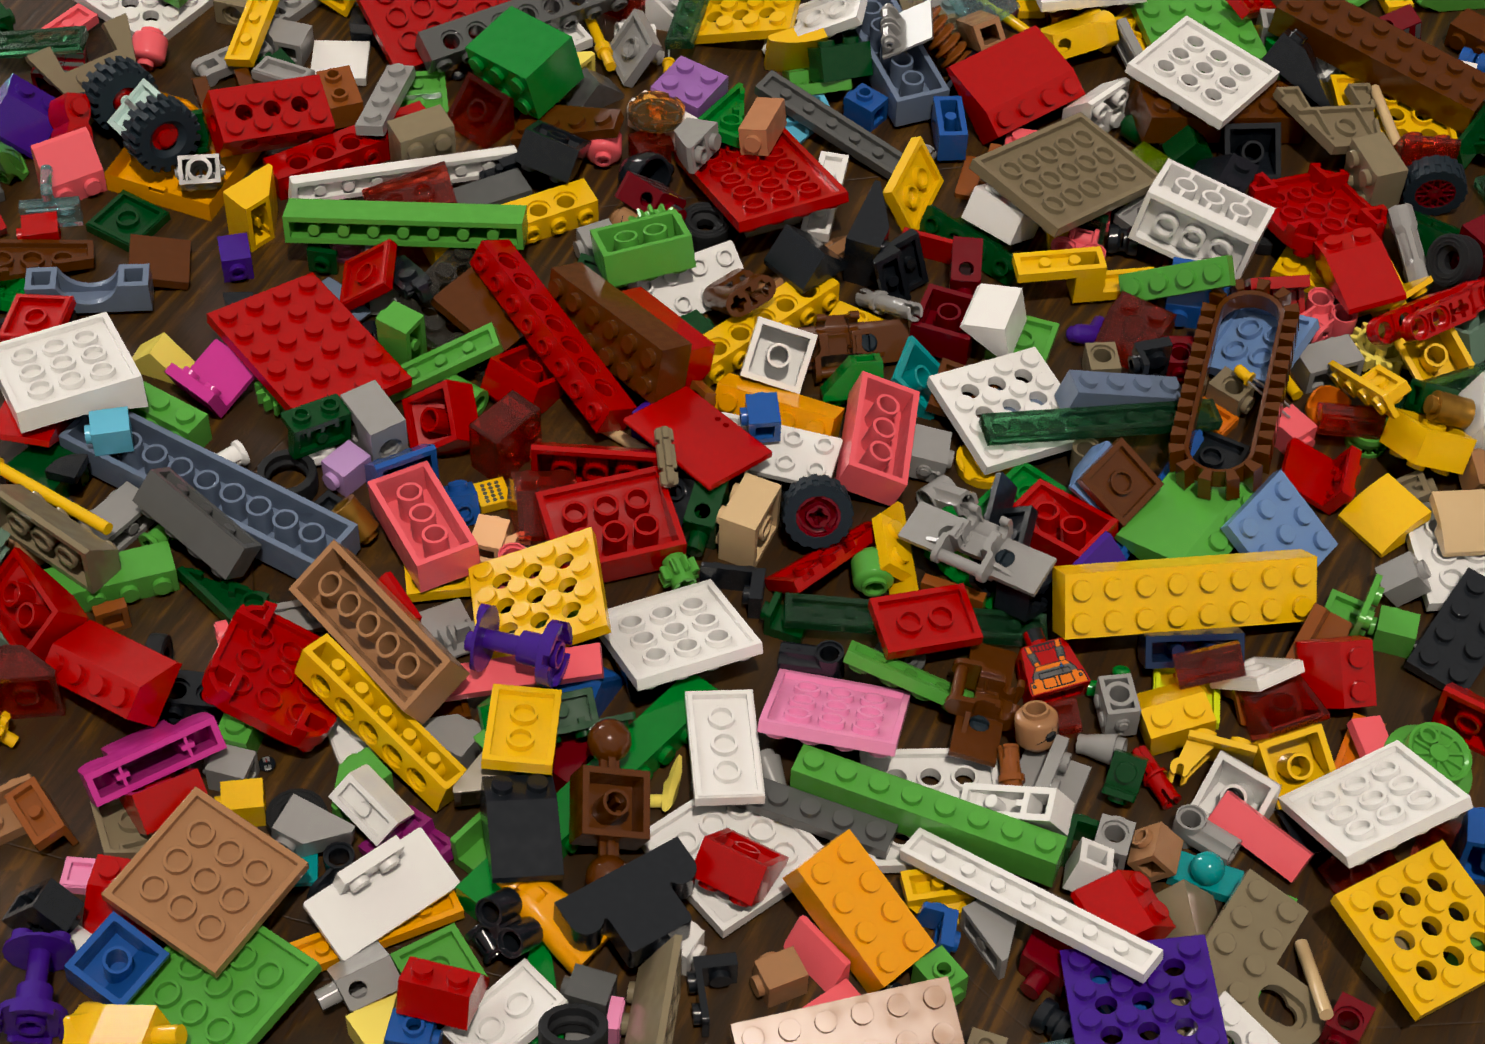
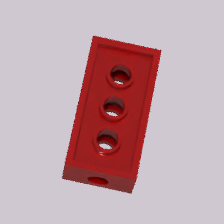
(267, 115)

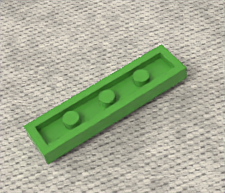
(1180, 278)
(450, 359)
(898, 673)

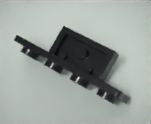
(1001, 504)

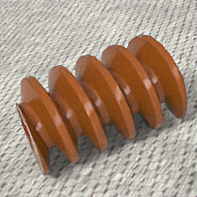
(945, 41)

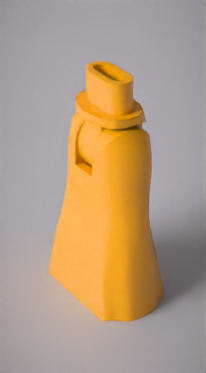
(538, 903)

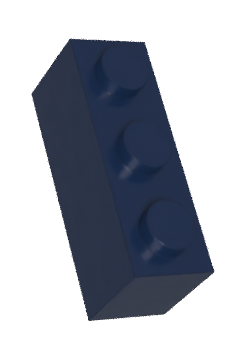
(1156, 648)

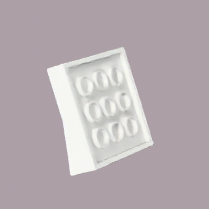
(68, 373)

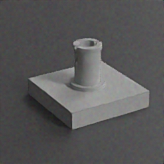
(635, 48)

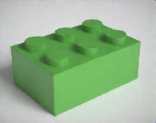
(643, 248)

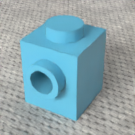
(109, 431)

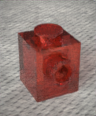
(650, 142)

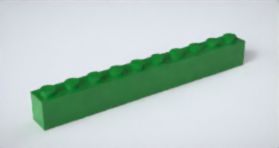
(655, 740)

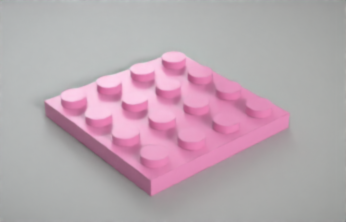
(835, 713)

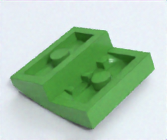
(802, 79)
(428, 89)

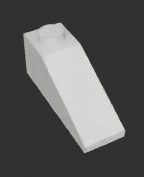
(1034, 805)

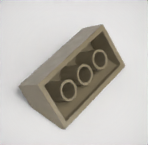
(57, 538)

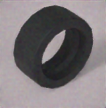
(282, 461)
(573, 1018)

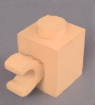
(492, 534)

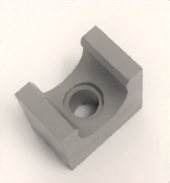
(377, 421)

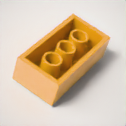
(859, 911)

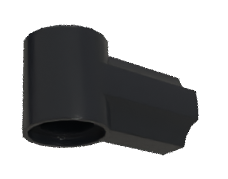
(819, 659)

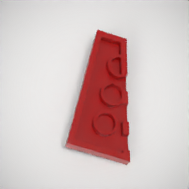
(821, 561)

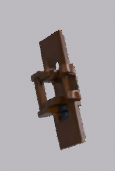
(847, 336)
(994, 705)

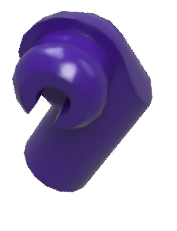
(1083, 332)

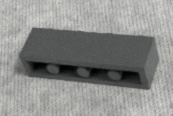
(494, 189)
(196, 523)

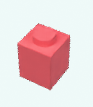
(1296, 426)

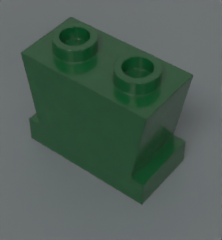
(36, 459)

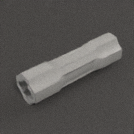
(1404, 228)

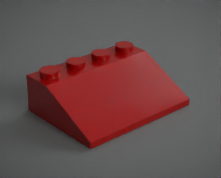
(1014, 83)
(628, 514)

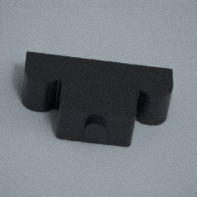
(632, 905)

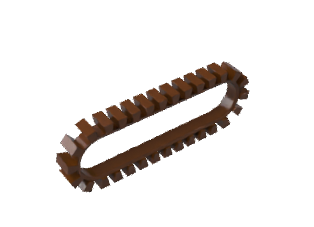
(1195, 382)

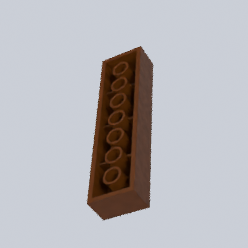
(1387, 57)

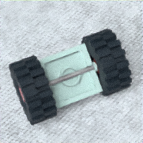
(150, 123)

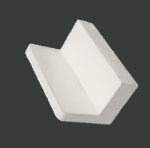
(371, 804)

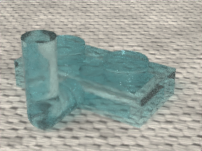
(67, 208)

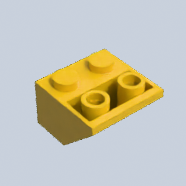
(253, 207)

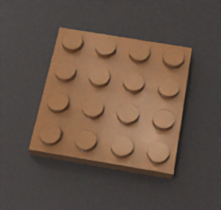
(205, 882)

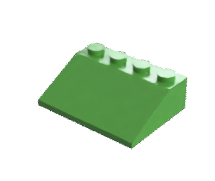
(1181, 523)

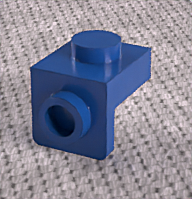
(465, 499)
(943, 922)

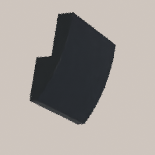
(901, 265)

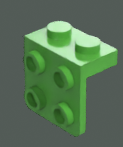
(1354, 610)

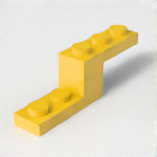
(1081, 267)

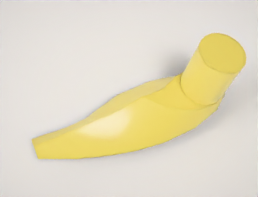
(670, 788)

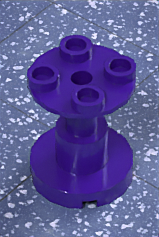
(532, 649)
(33, 1014)

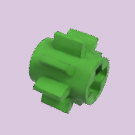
(678, 571)

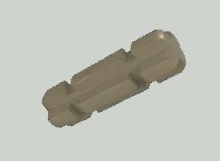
(666, 457)

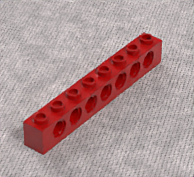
(552, 335)

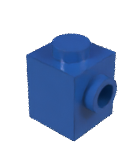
(866, 107)
(762, 416)
(411, 1030)

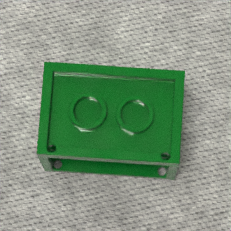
(526, 61)

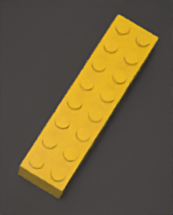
(1183, 593)

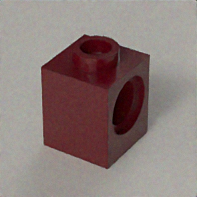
(1179, 356)
(1349, 1013)

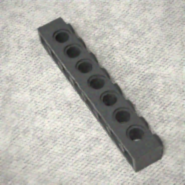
(432, 41)

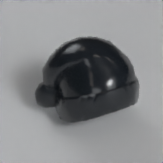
(648, 165)

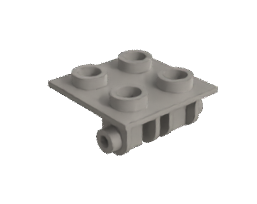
(905, 28)
(449, 625)

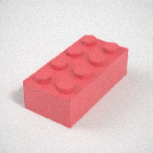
(877, 438)
(423, 526)

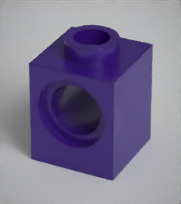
(235, 257)

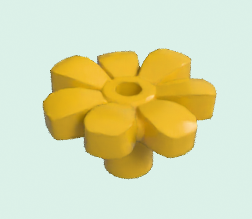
(6, 737)

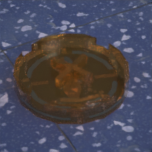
(656, 112)

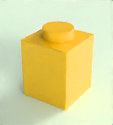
(245, 799)

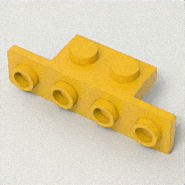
(1375, 388)
(893, 553)

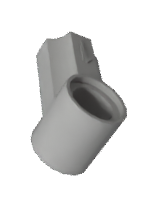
(944, 492)
(1204, 834)

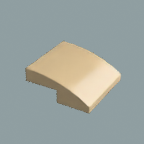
(1459, 521)

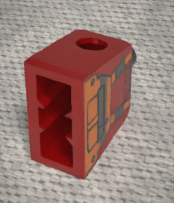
(1049, 669)

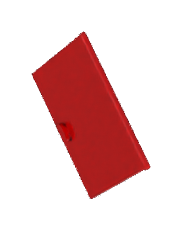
(705, 439)

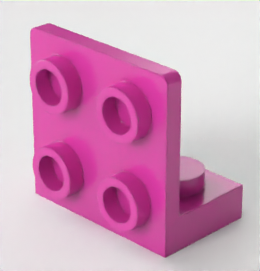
(214, 378)

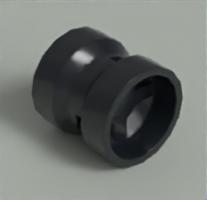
(1113, 241)
(1051, 1020)

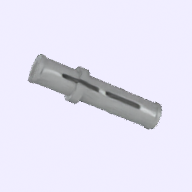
(882, 303)

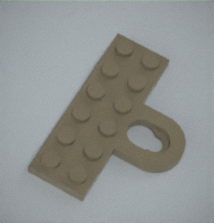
(1245, 954)

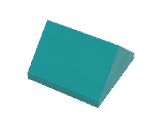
(913, 372)

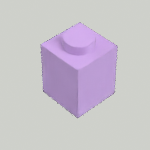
(345, 468)

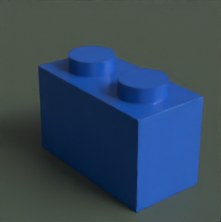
(949, 128)

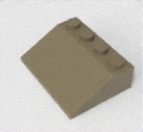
(655, 997)

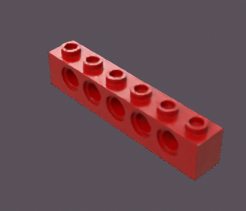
(332, 152)

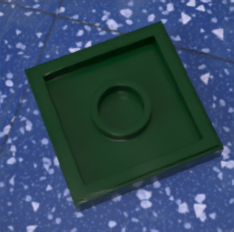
(126, 216)

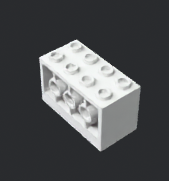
(1200, 218)

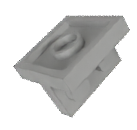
(1056, 770)

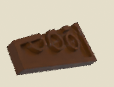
(582, 121)
(32, 253)

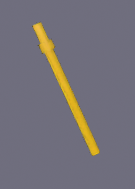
(602, 47)
(56, 499)

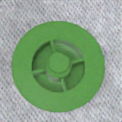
(1440, 748)

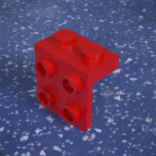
(1319, 478)

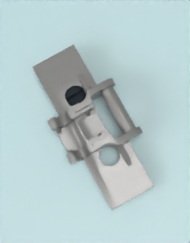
(982, 540)

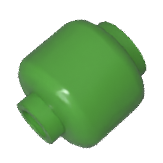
(867, 574)

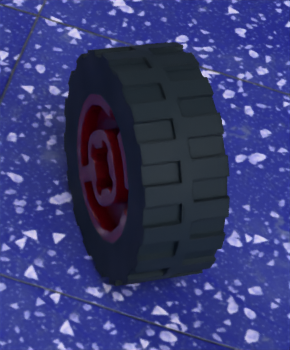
(1435, 185)
(817, 511)

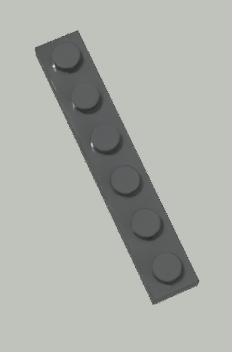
(831, 124)
(823, 817)

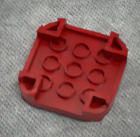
(1315, 207)
(256, 679)

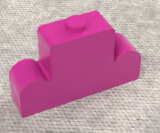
(150, 756)

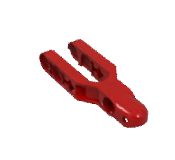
(1448, 306)

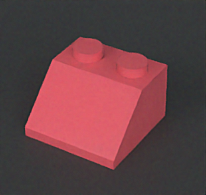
(74, 164)

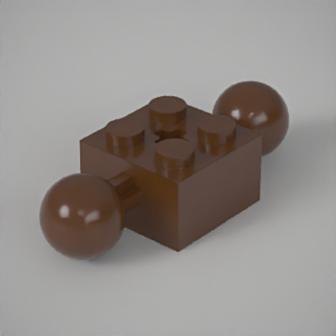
(607, 801)

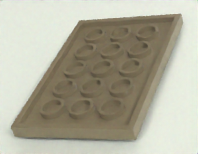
(1065, 174)

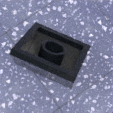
(1255, 142)
(802, 259)

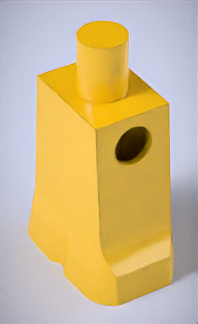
(1084, 33)
(121, 1025)

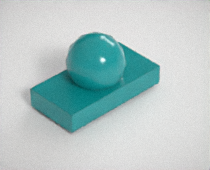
(1208, 873)

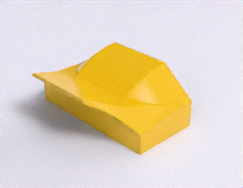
(923, 887)

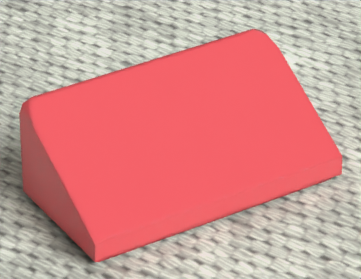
(818, 954)

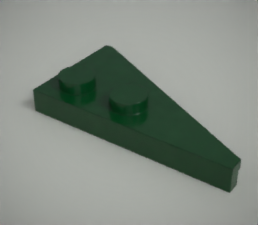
(221, 597)

